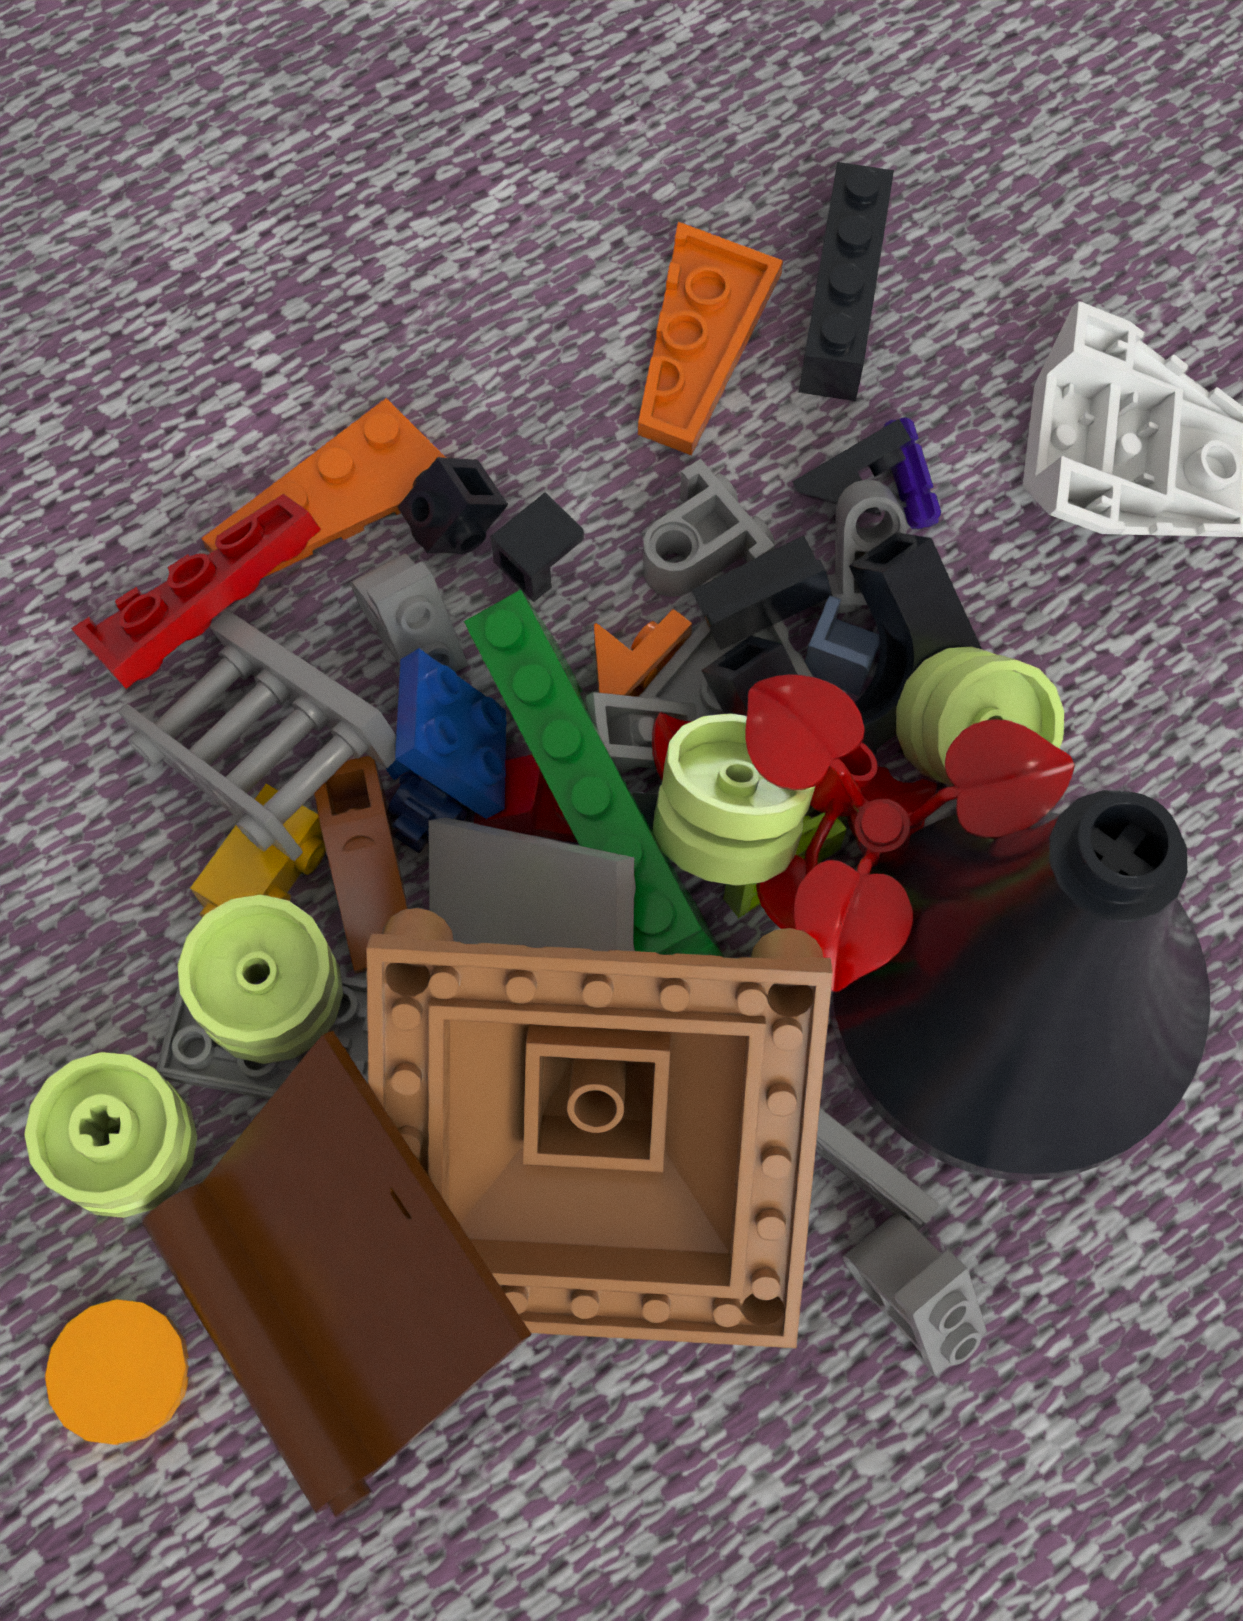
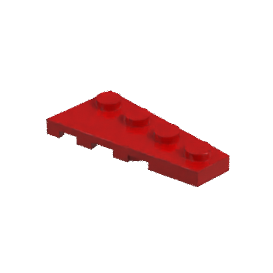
(196, 591)

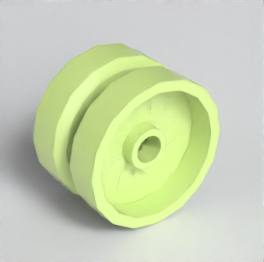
(968, 688)
(719, 812)
(236, 949)
(76, 1119)

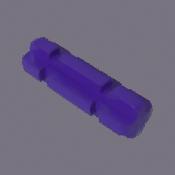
(915, 482)

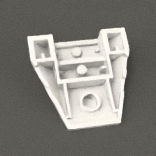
(1131, 437)

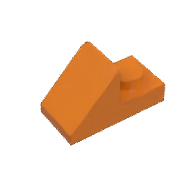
(631, 671)

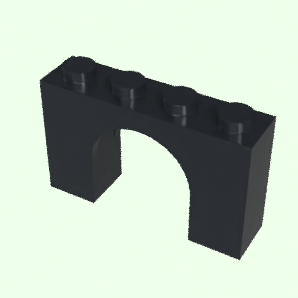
(914, 617)

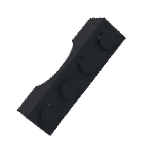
(846, 282)

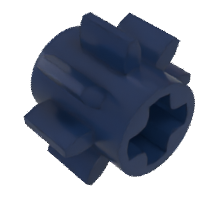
(418, 803)

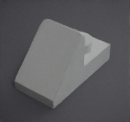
(627, 725)

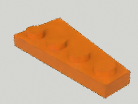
(703, 327)
(349, 478)

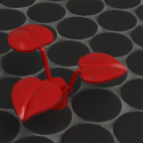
(829, 797)
(861, 920)

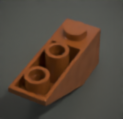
(360, 853)

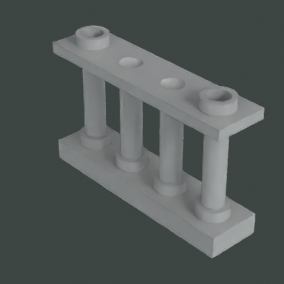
(279, 677)

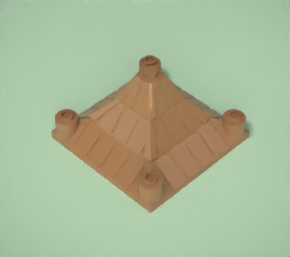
(613, 1122)

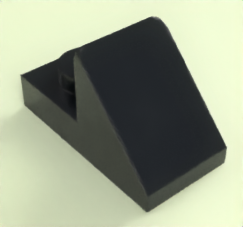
(877, 452)

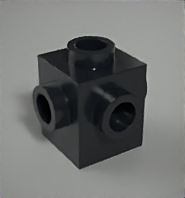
(452, 506)

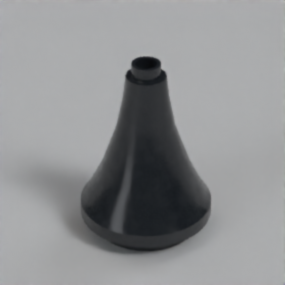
(1039, 993)

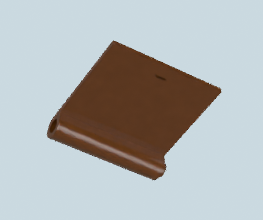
(335, 1280)

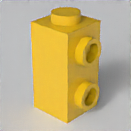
(245, 870)

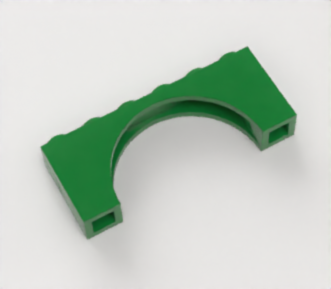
(581, 772)

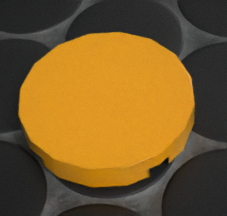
(117, 1372)

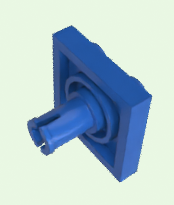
(450, 735)

